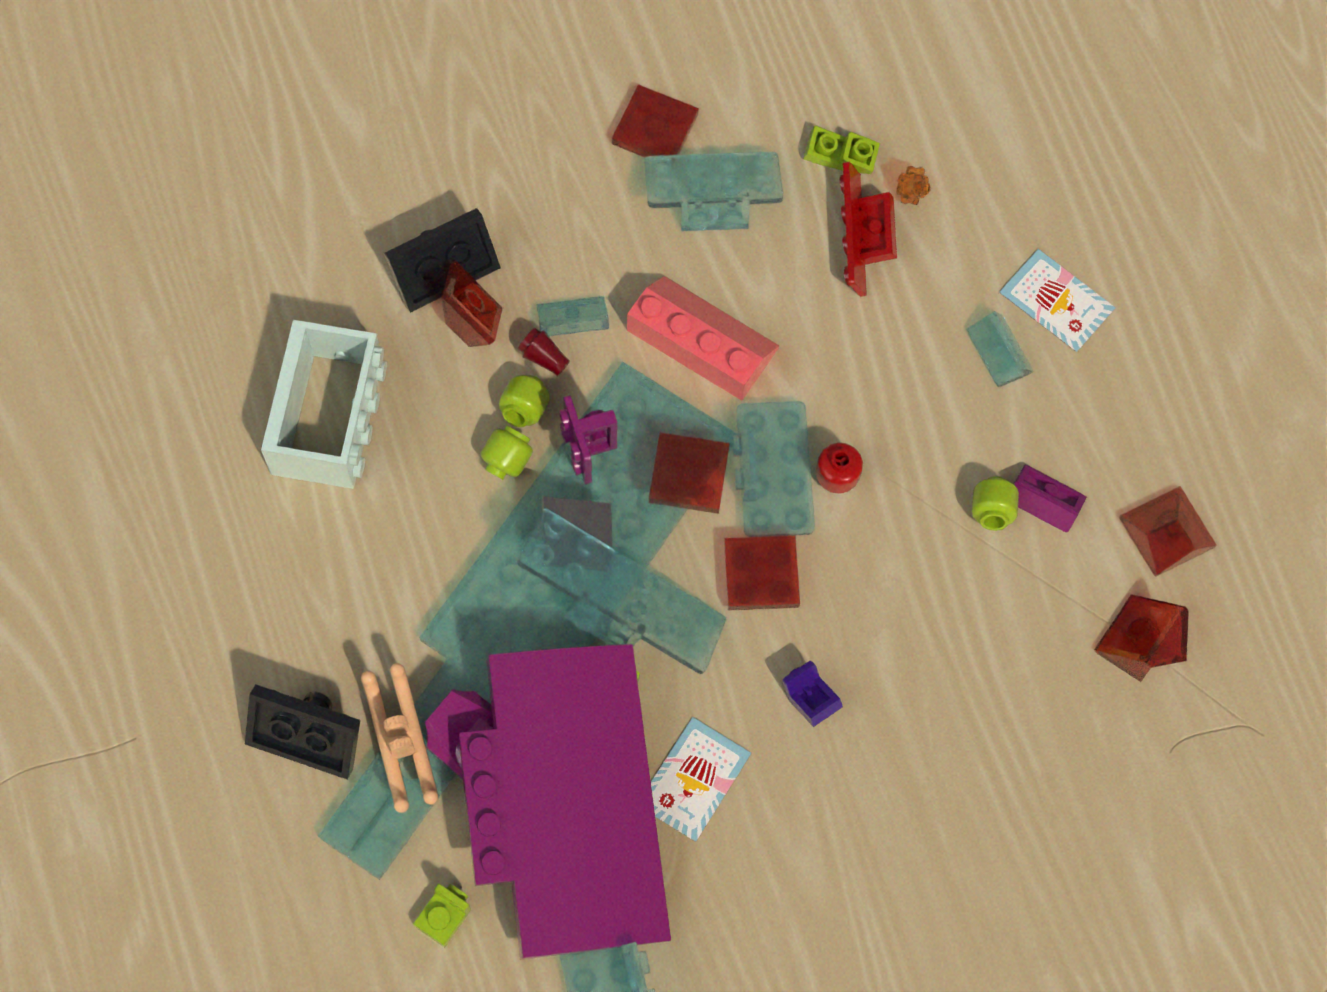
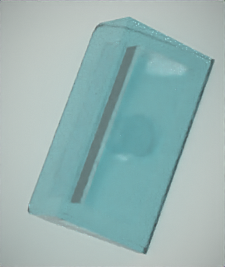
(573, 316)
(999, 349)

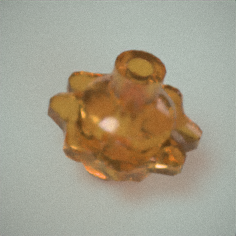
(913, 185)

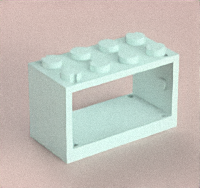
(334, 343)

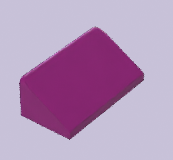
(1048, 498)

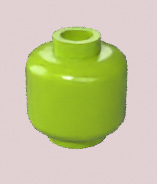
(524, 400)
(506, 452)
(995, 503)

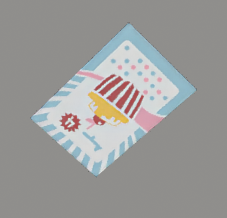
(1057, 300)
(696, 778)

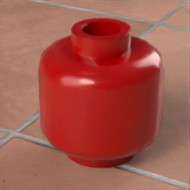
(839, 467)

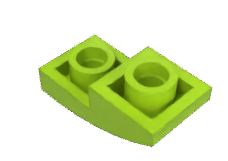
(834, 149)

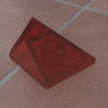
(469, 308)
(1167, 531)
(1145, 636)

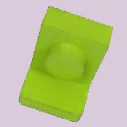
(443, 914)

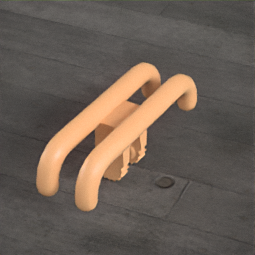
(399, 737)

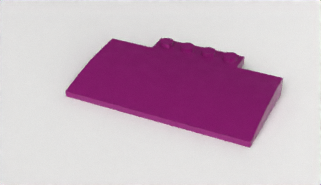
(566, 801)

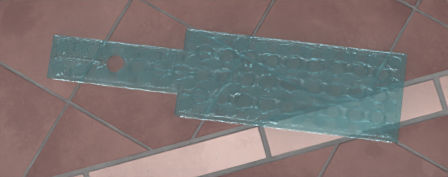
(512, 610)

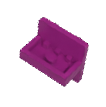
(587, 436)

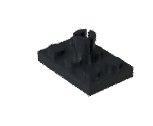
(424, 262)
(302, 730)

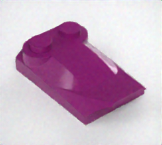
(456, 714)

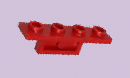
(869, 228)

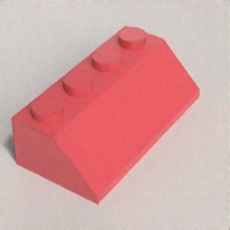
(700, 336)

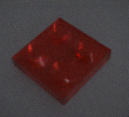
(654, 124)
(689, 473)
(761, 572)

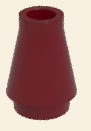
(543, 351)

